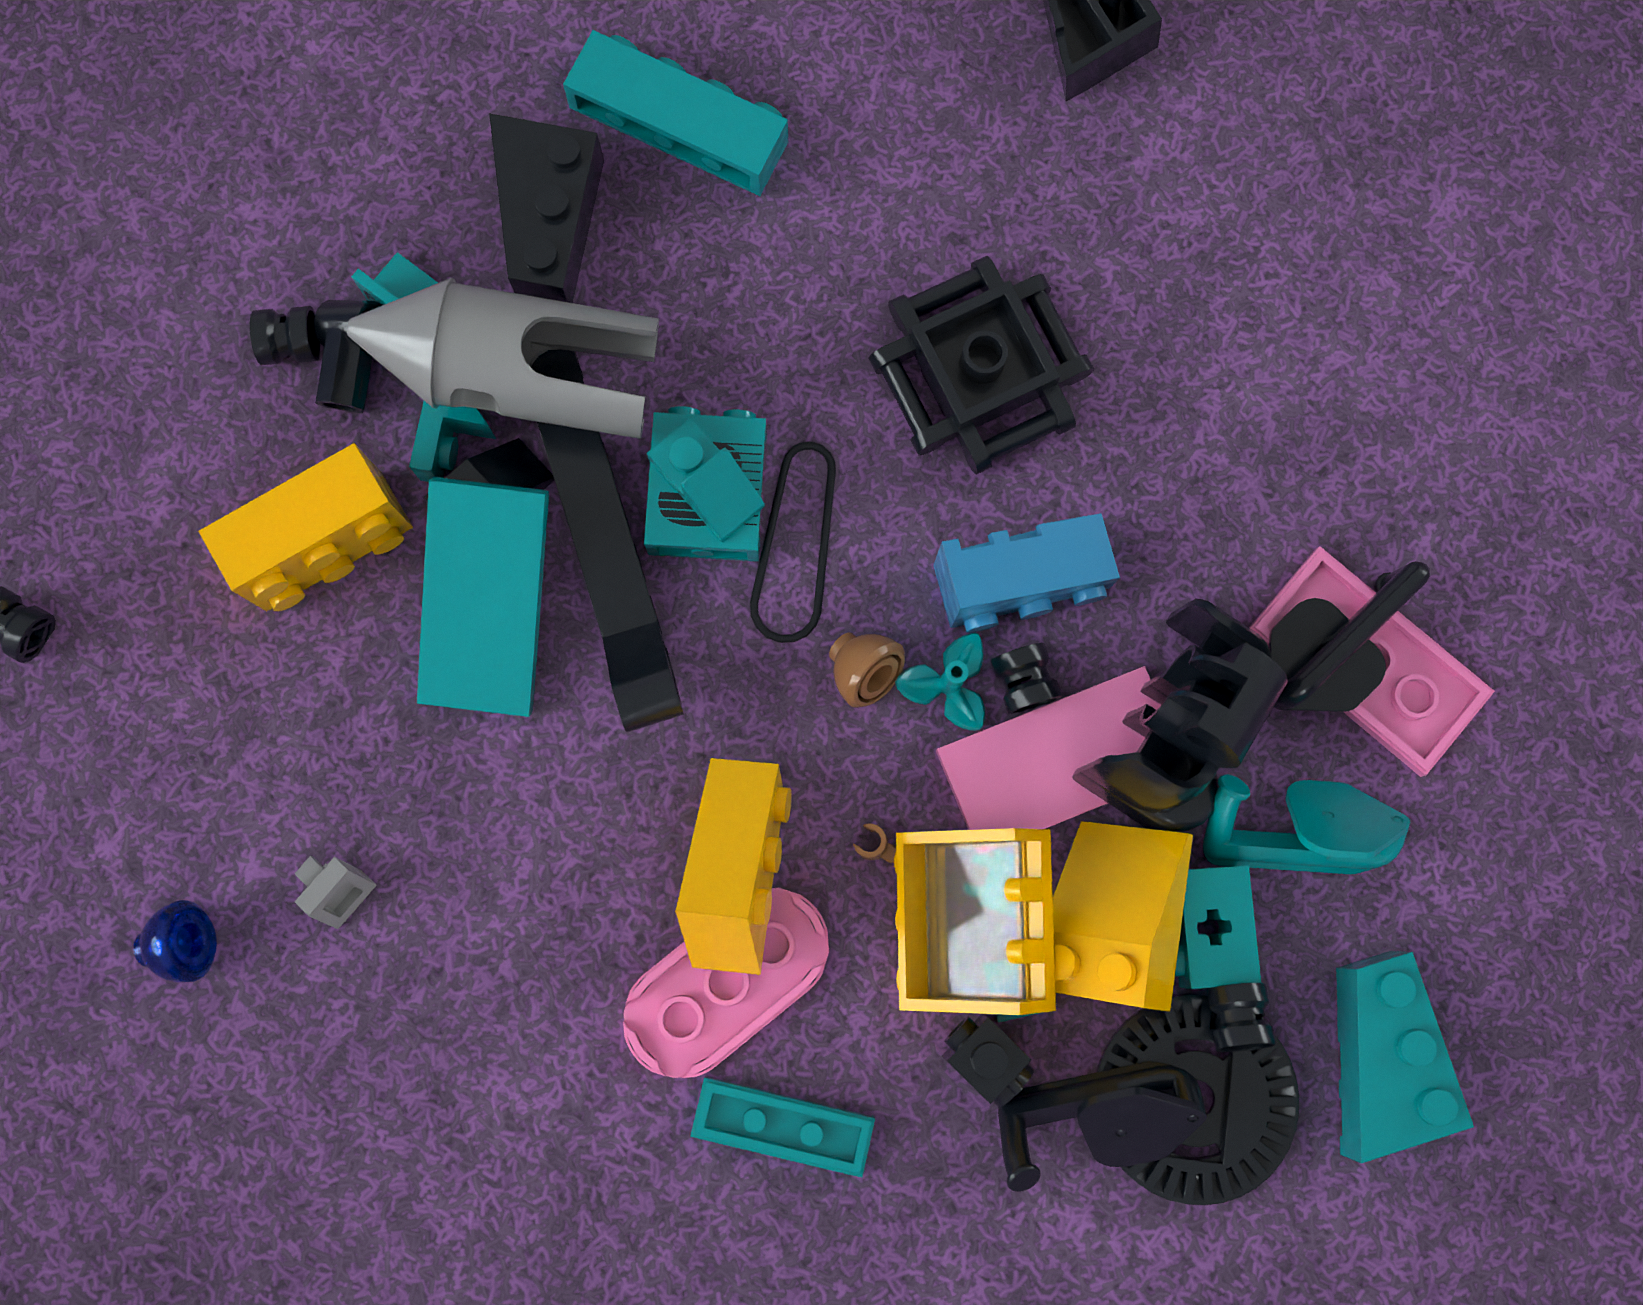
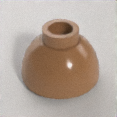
(866, 667)

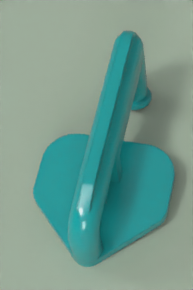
(1334, 825)

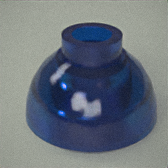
(177, 942)

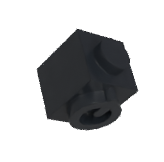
(988, 1059)

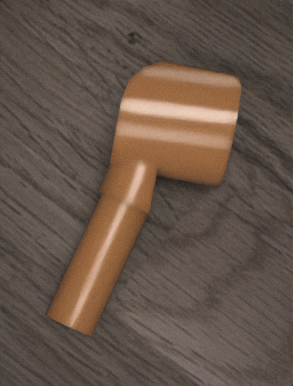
(885, 850)

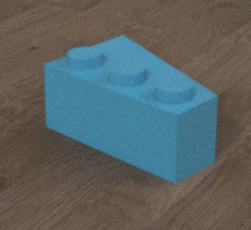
(1025, 572)

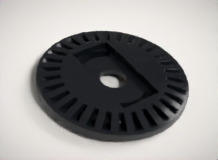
(1250, 1112)

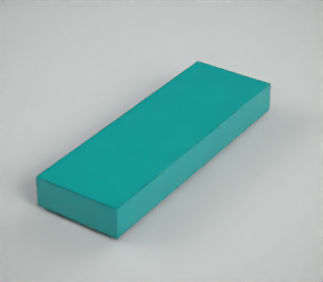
(783, 1127)

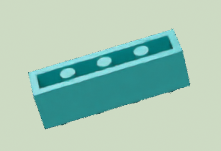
(677, 111)

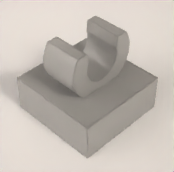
(332, 890)

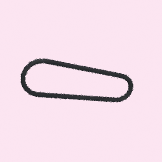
(754, 613)

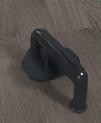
(1330, 656)
(1117, 1109)

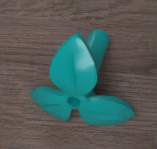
(961, 661)

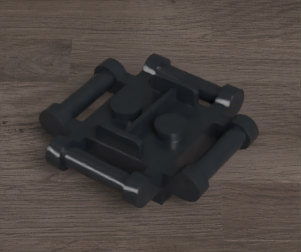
(982, 362)

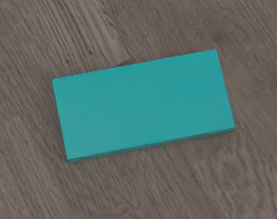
(481, 596)

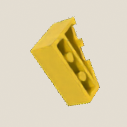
(733, 865)

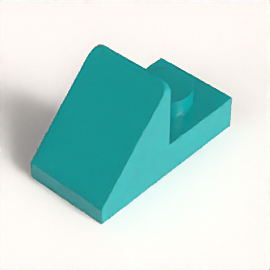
(434, 445)
(706, 479)

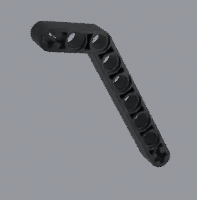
(610, 564)

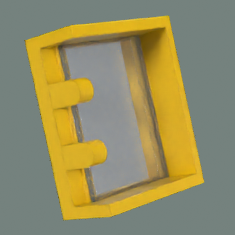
(975, 921)

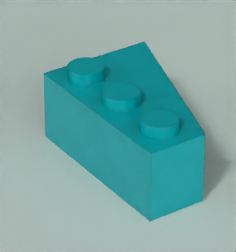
(1393, 1060)

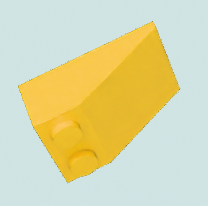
(1121, 914)

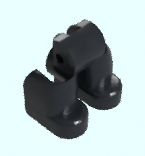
(1207, 720)

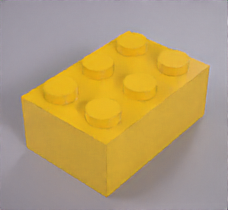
(307, 530)

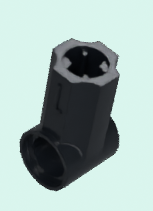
(344, 363)

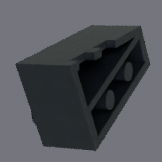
(1099, 38)
(545, 201)

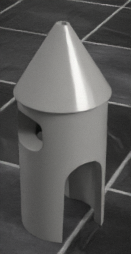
(478, 350)

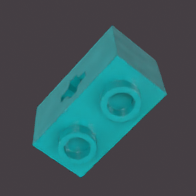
(1230, 953)

